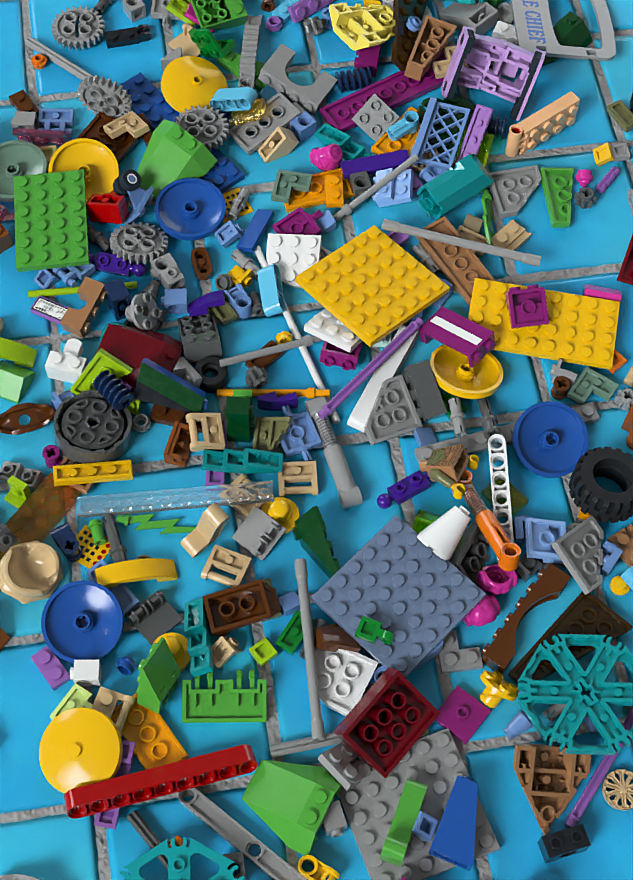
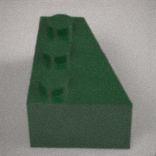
(239, 419)

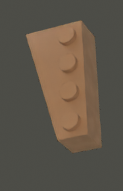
(429, 46)

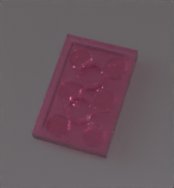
(44, 137)

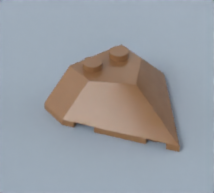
(549, 778)

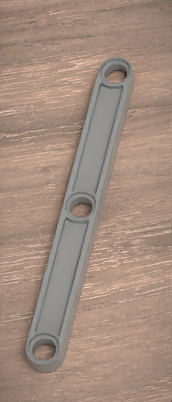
(238, 837)

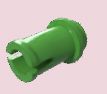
(97, 532)

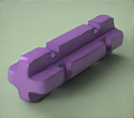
(607, 179)

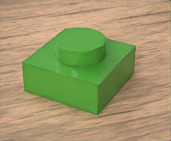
(243, 393)

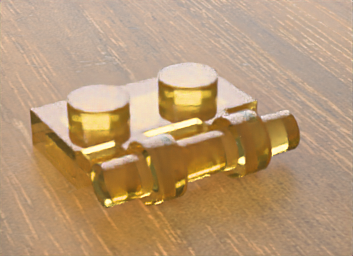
(254, 113)

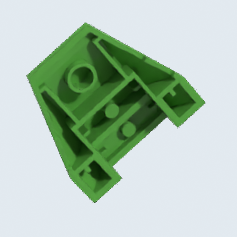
(173, 156)
(292, 800)

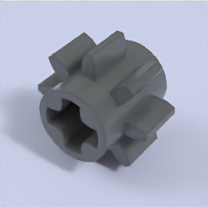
(315, 25)
(585, 198)
(256, 377)

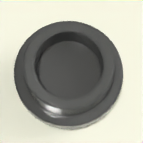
(224, 282)

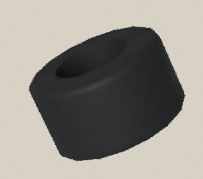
(211, 364)

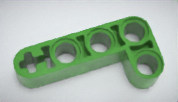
(403, 822)

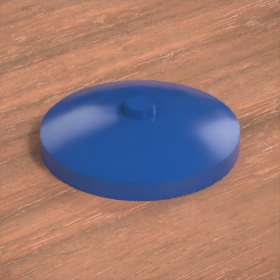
(190, 209)
(550, 439)
(82, 621)

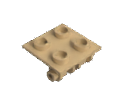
(184, 40)

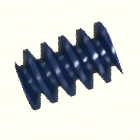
(353, 78)
(497, 126)
(113, 390)

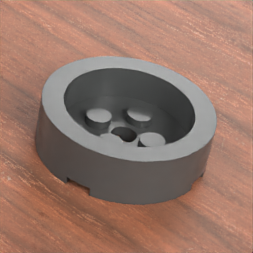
(91, 444)

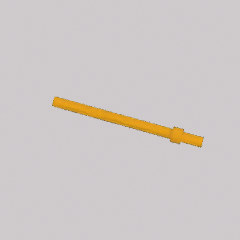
(310, 392)

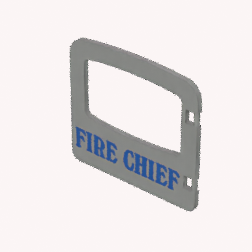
(535, 31)

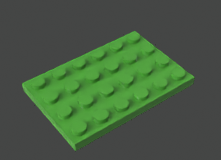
(51, 220)

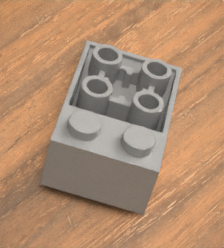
(477, 16)

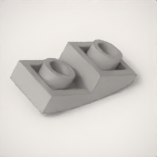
(29, 476)

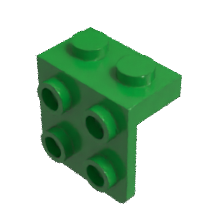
(209, 46)

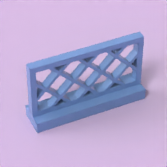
(427, 127)

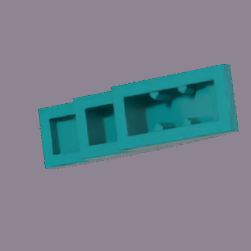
(350, 149)
(242, 461)
(198, 637)

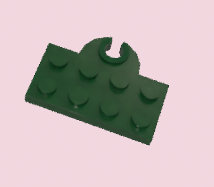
(457, 101)

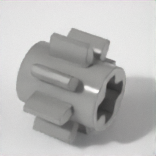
(624, 399)

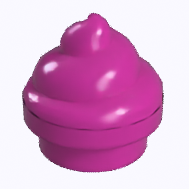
(584, 177)

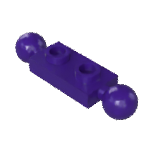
(111, 264)
(404, 489)

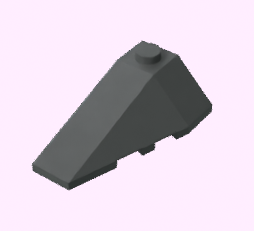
(471, 552)

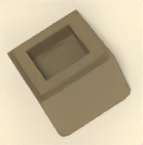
(473, 223)

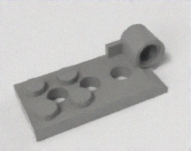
(274, 104)

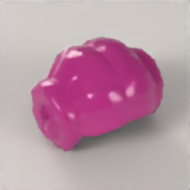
(327, 157)
(496, 580)
(484, 612)

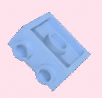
(396, 191)
(540, 536)

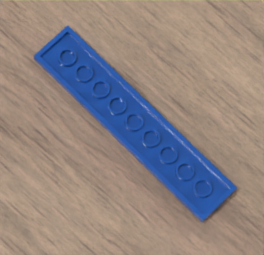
(151, 102)

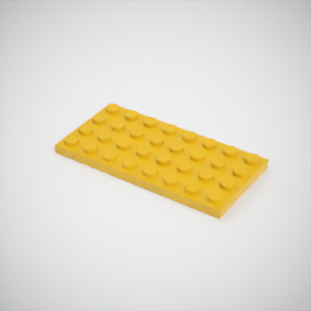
(578, 328)

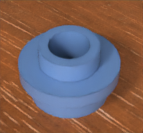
(414, 24)

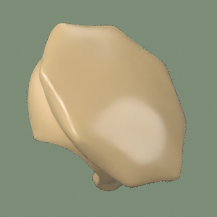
(30, 571)

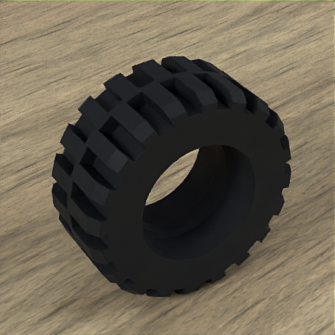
(593, 498)

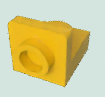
(241, 276)

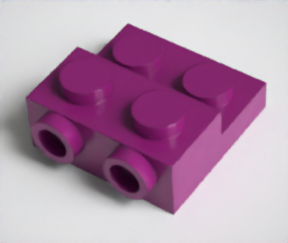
(527, 306)
(336, 356)

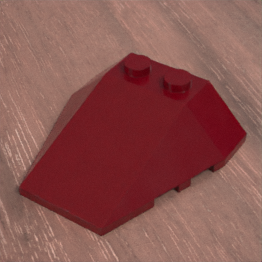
(134, 344)

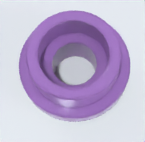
(273, 24)

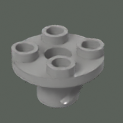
(143, 311)

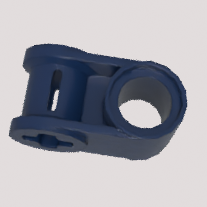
(66, 540)

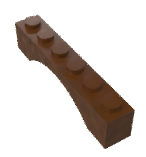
(547, 588)

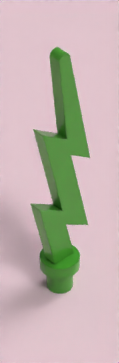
(486, 198)
(146, 524)

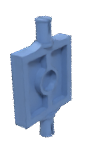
(300, 436)

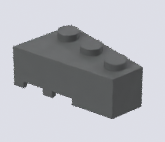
(424, 391)

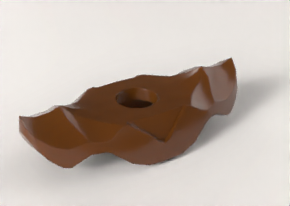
(39, 416)

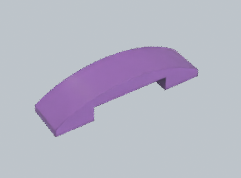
(110, 818)

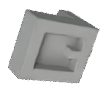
(556, 371)

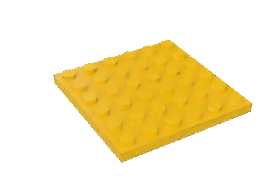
(372, 285)

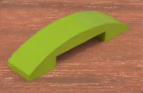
(17, 352)

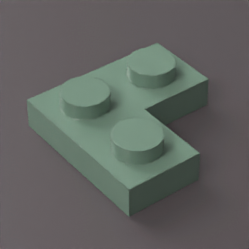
(288, 181)
(589, 383)

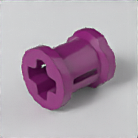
(52, 456)

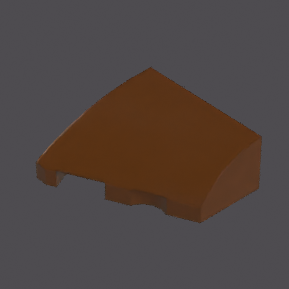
(334, 637)

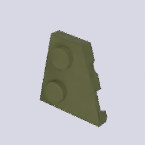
(270, 432)

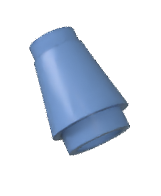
(518, 725)

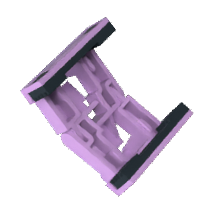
(507, 59)

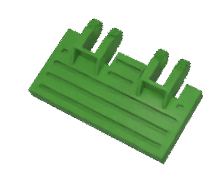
(224, 702)

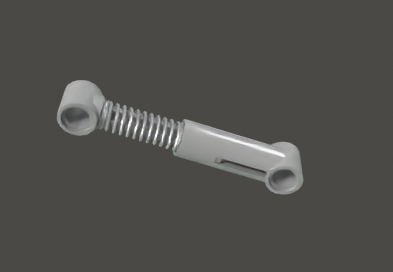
(348, 491)

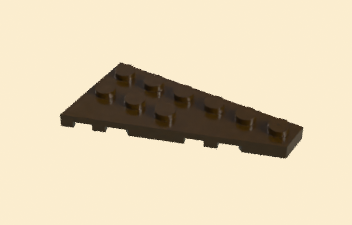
(404, 38)
(583, 616)

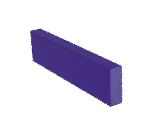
(374, 163)

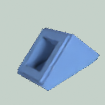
(326, 222)
(46, 279)
(424, 436)
(289, 603)
(425, 826)

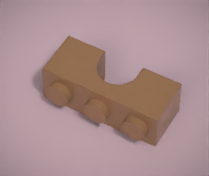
(79, 321)

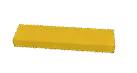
(92, 472)

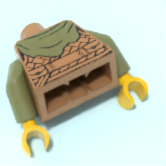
(447, 466)

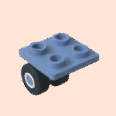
(129, 185)

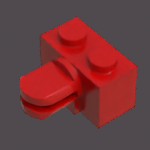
(107, 208)

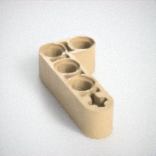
(207, 530)

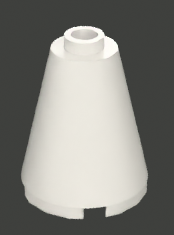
(446, 532)

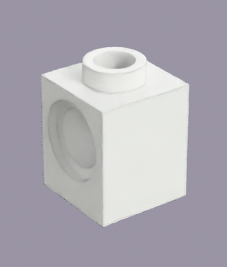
(86, 672)

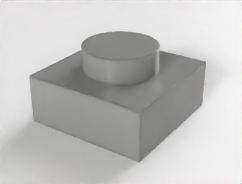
(620, 152)

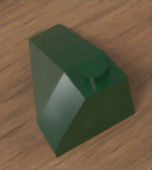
(570, 32)
(312, 537)

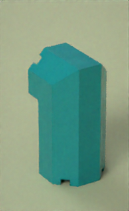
(454, 187)

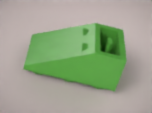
(219, 13)
(157, 677)

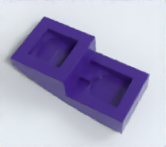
(200, 305)
(273, 403)

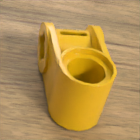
(320, 870)

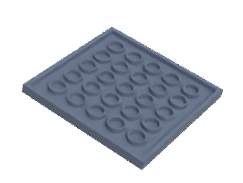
(405, 590)

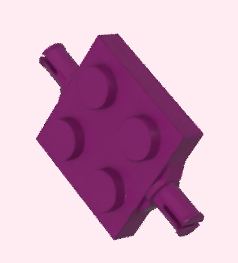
(298, 223)

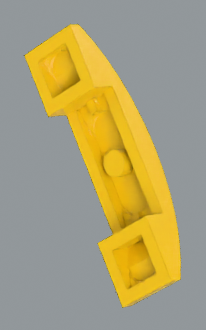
(136, 570)

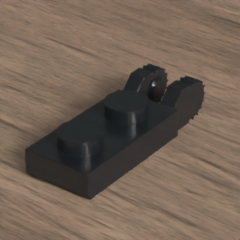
(127, 36)

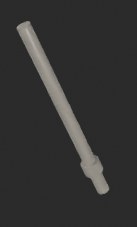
(347, 208)
(306, 341)

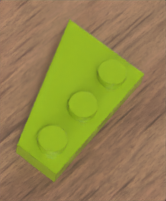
(100, 362)

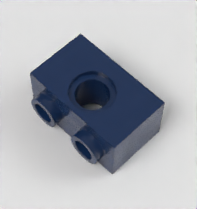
(117, 298)

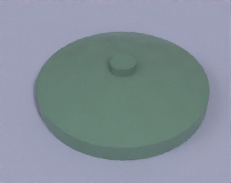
(18, 159)

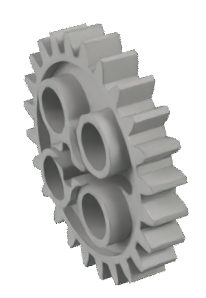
(66, 27)
(104, 96)
(205, 125)
(138, 242)

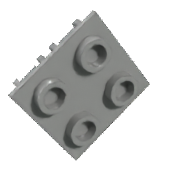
(375, 117)
(259, 533)

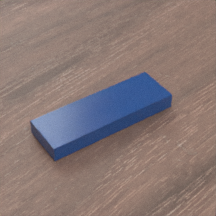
(255, 230)

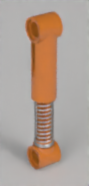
(505, 550)

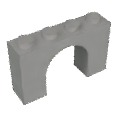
(308, 97)

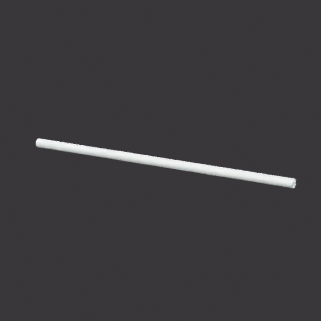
(296, 334)

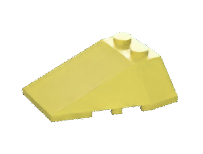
(362, 26)

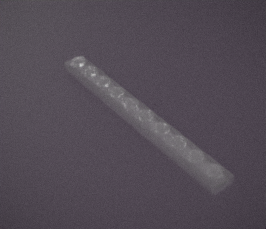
(175, 499)

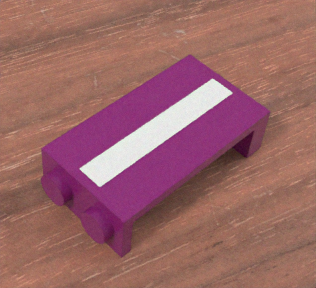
(458, 334)

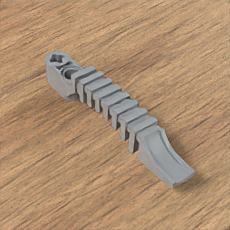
(249, 51)

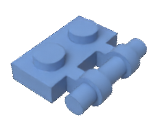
(56, 117)
(75, 271)

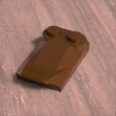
(240, 606)

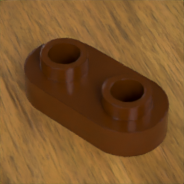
(201, 265)

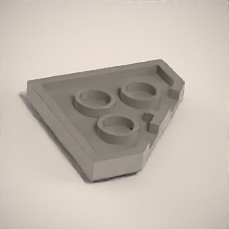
(514, 188)
(392, 412)
(582, 553)

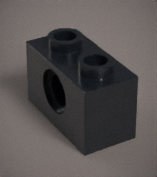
(563, 843)

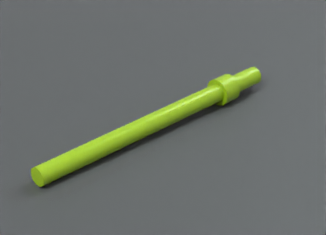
(68, 290)

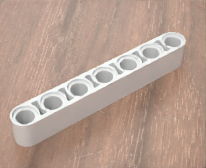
(387, 370)
(500, 491)

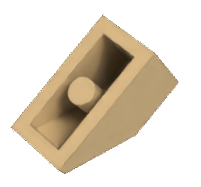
(278, 144)

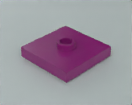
(462, 714)

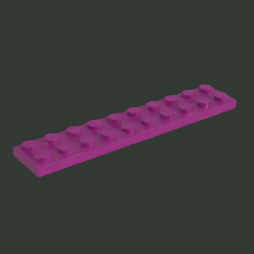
(392, 90)

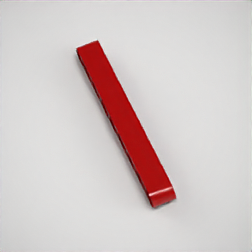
(159, 781)

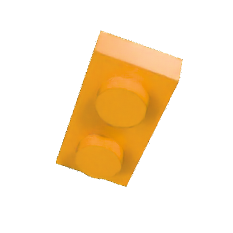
(334, 191)

